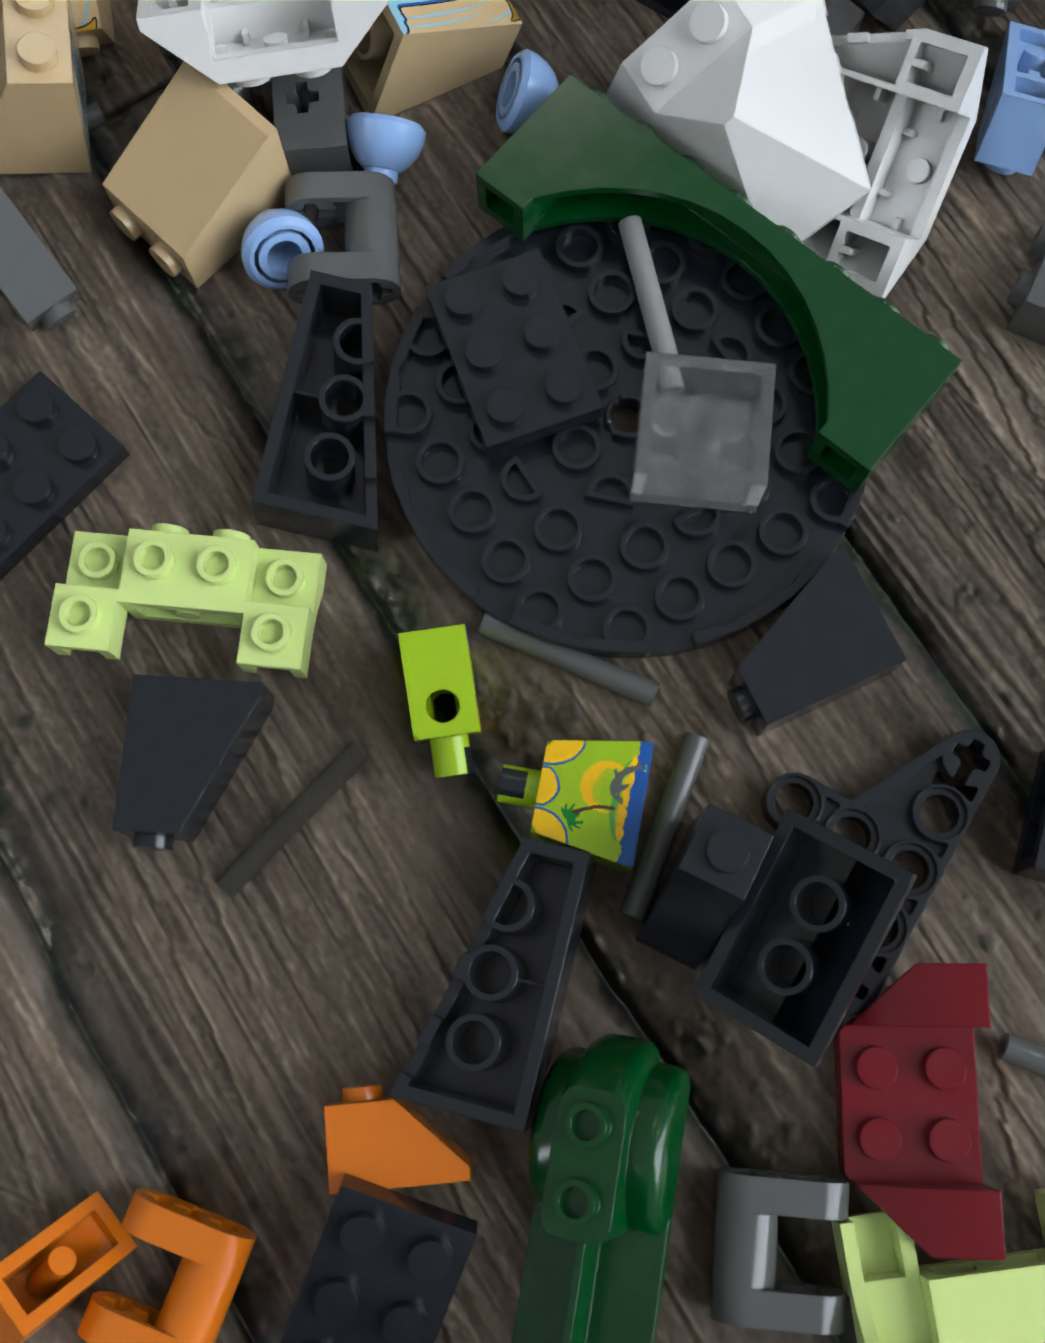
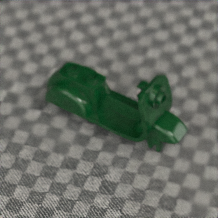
(602, 1194)

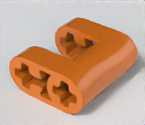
(199, 1297)

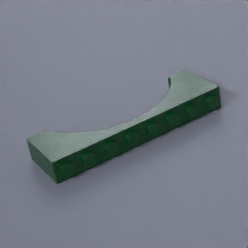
(594, 163)

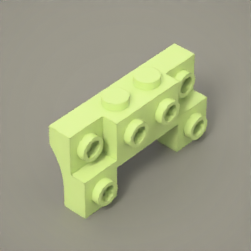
(191, 581)
(940, 1300)

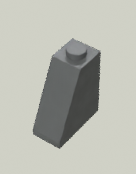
(31, 274)

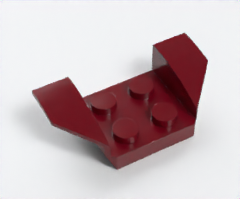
(914, 1110)

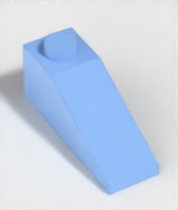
(1014, 114)

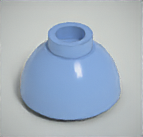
(523, 89)
(384, 142)
(272, 241)

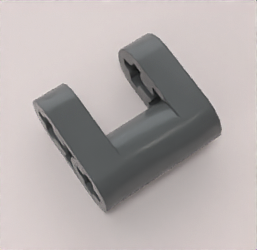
(367, 210)
(746, 1251)

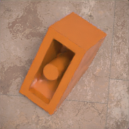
(388, 1142)
(59, 1267)

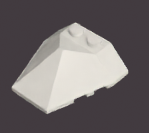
(259, 38)
(754, 103)
(913, 116)

